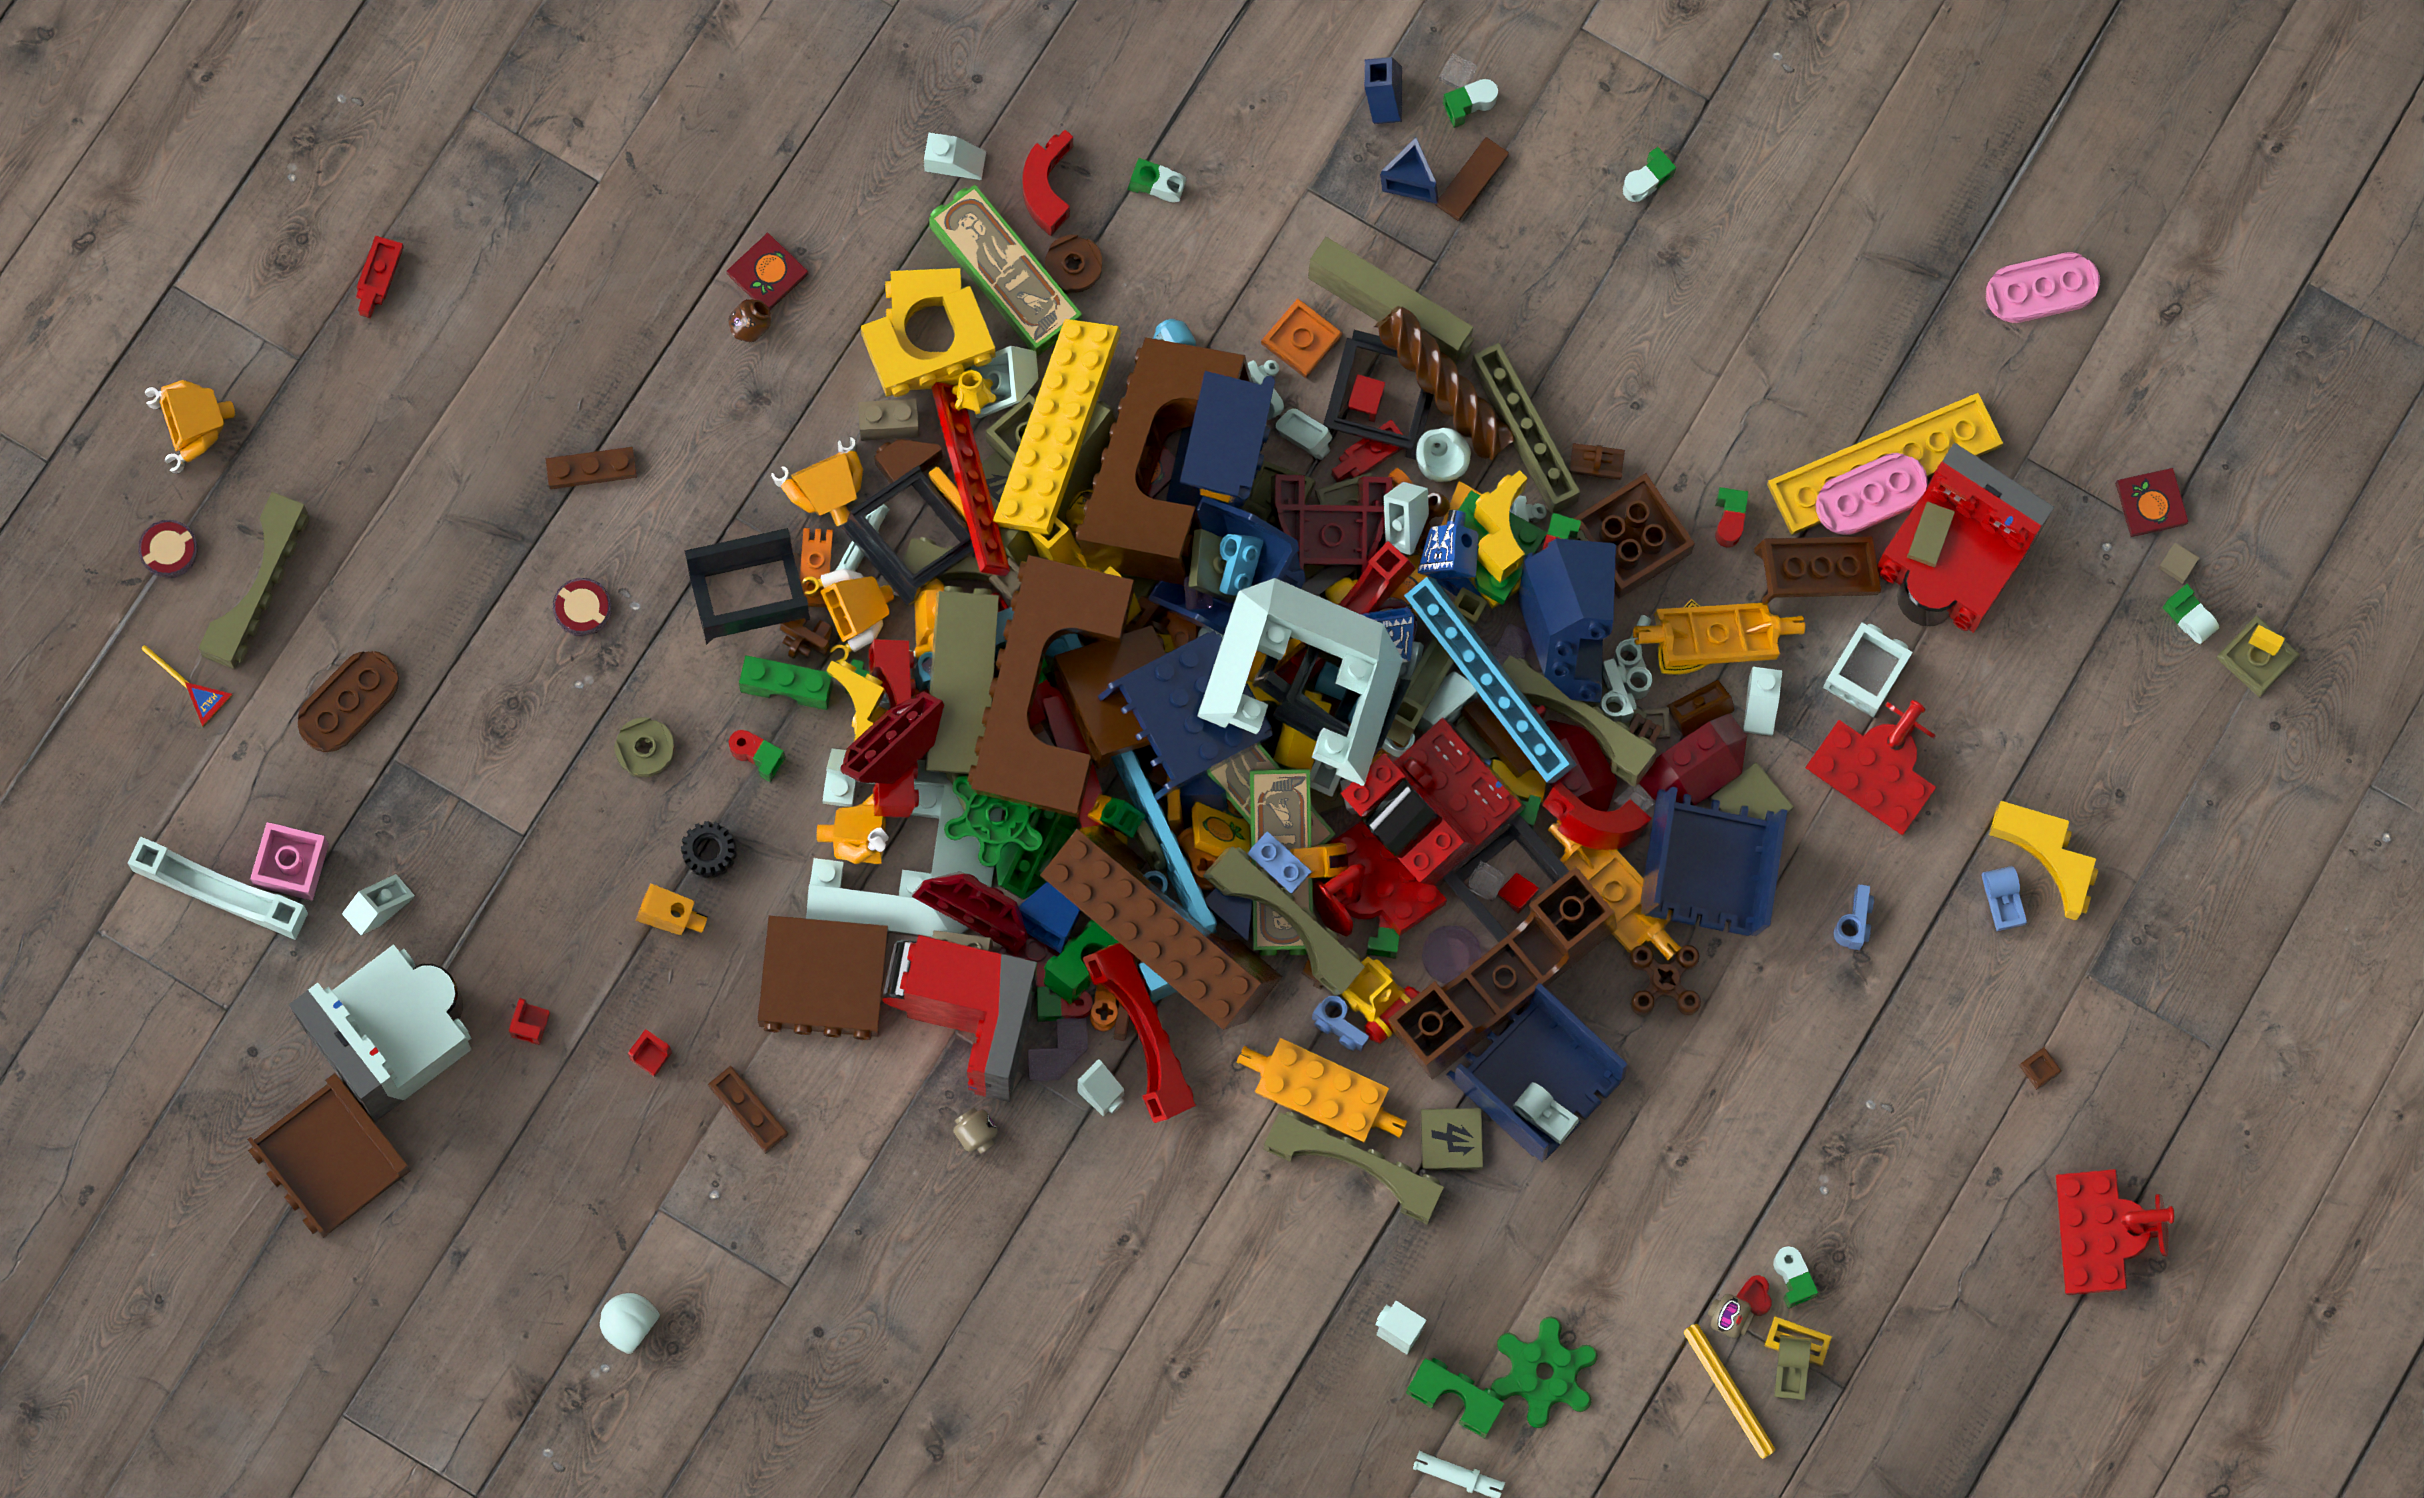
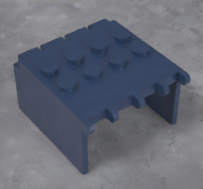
(1224, 441)
(1167, 705)
(1712, 865)
(1544, 1048)

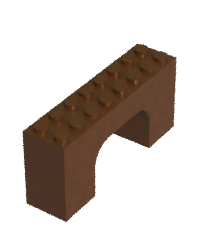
(1120, 520)
(1051, 603)
(1107, 885)
(1556, 934)

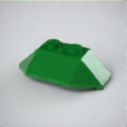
(1021, 869)

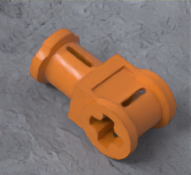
(1197, 859)
(1103, 1001)

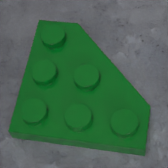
(1525, 534)

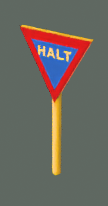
(205, 700)

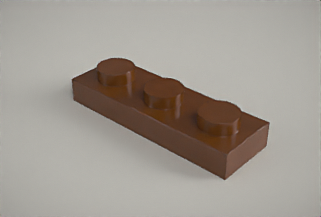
(591, 468)

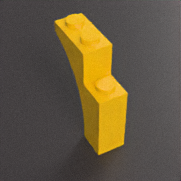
(2044, 838)

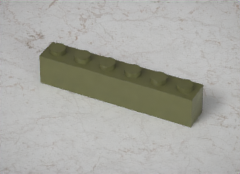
(1529, 432)

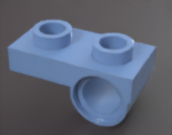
(1279, 862)
(2003, 897)
(1862, 905)
(1349, 1035)

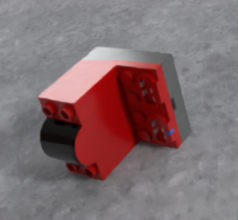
(1983, 548)
(1441, 825)
(968, 993)

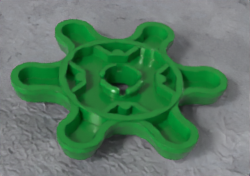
(991, 834)
(1538, 1392)

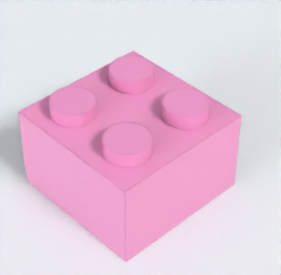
(289, 861)

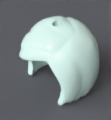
(1446, 459)
(627, 1321)

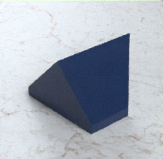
(1410, 175)
(1205, 792)
(1231, 912)

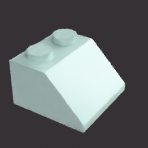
(1448, 701)

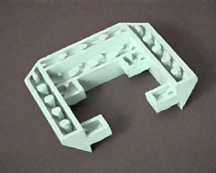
(1264, 622)
(902, 912)

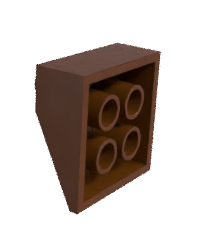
(1642, 529)

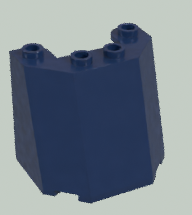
(1276, 560)
(1569, 612)

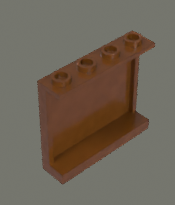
(1086, 673)
(822, 977)
(328, 1157)

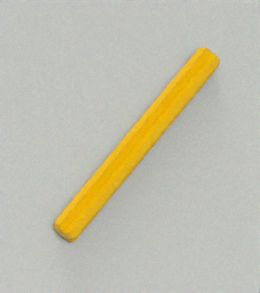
(1729, 1391)

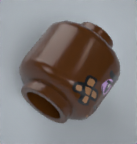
(749, 320)

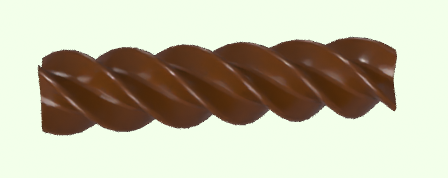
(1439, 376)

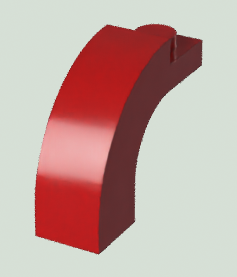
(1041, 202)
(1594, 827)

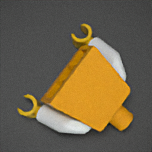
(854, 605)

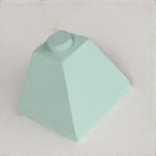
(1012, 374)

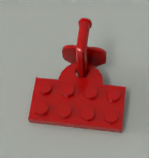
(1874, 773)
(1380, 885)
(2098, 1230)

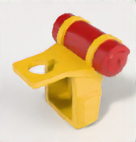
(1377, 998)

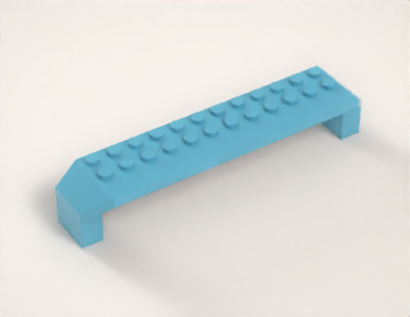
(1143, 800)

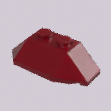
(894, 741)
(1700, 761)
(1592, 776)
(976, 907)

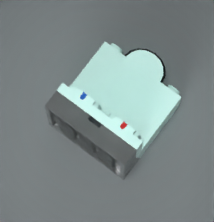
(387, 1028)

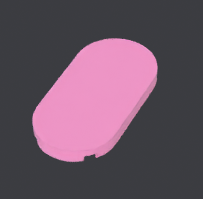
(2042, 287)
(1871, 493)

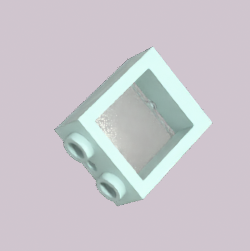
(1868, 669)

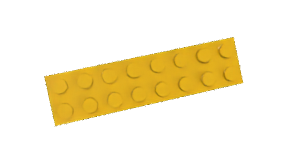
(1057, 426)
(1923, 439)

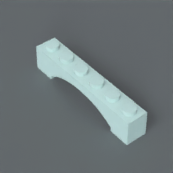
(218, 890)

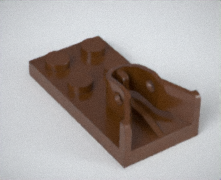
(1819, 567)

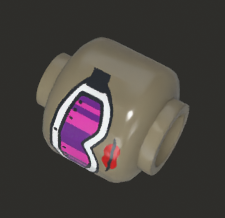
(975, 1130)
(1731, 1316)

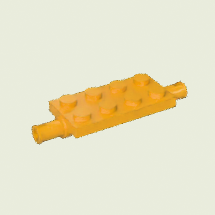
(1718, 633)
(1622, 890)
(1322, 1090)

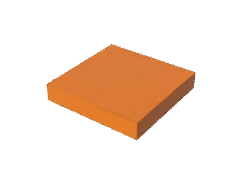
(1301, 338)

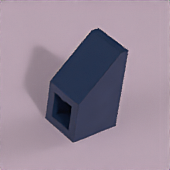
(1384, 89)

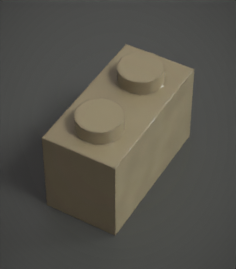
(888, 419)

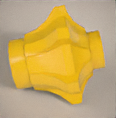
(973, 391)

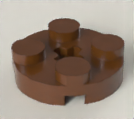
(1080, 249)

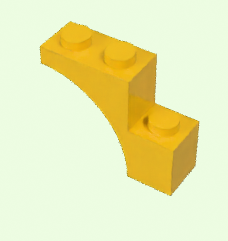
(1498, 549)
(864, 692)

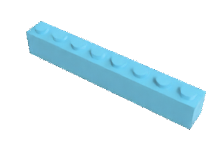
(1490, 680)

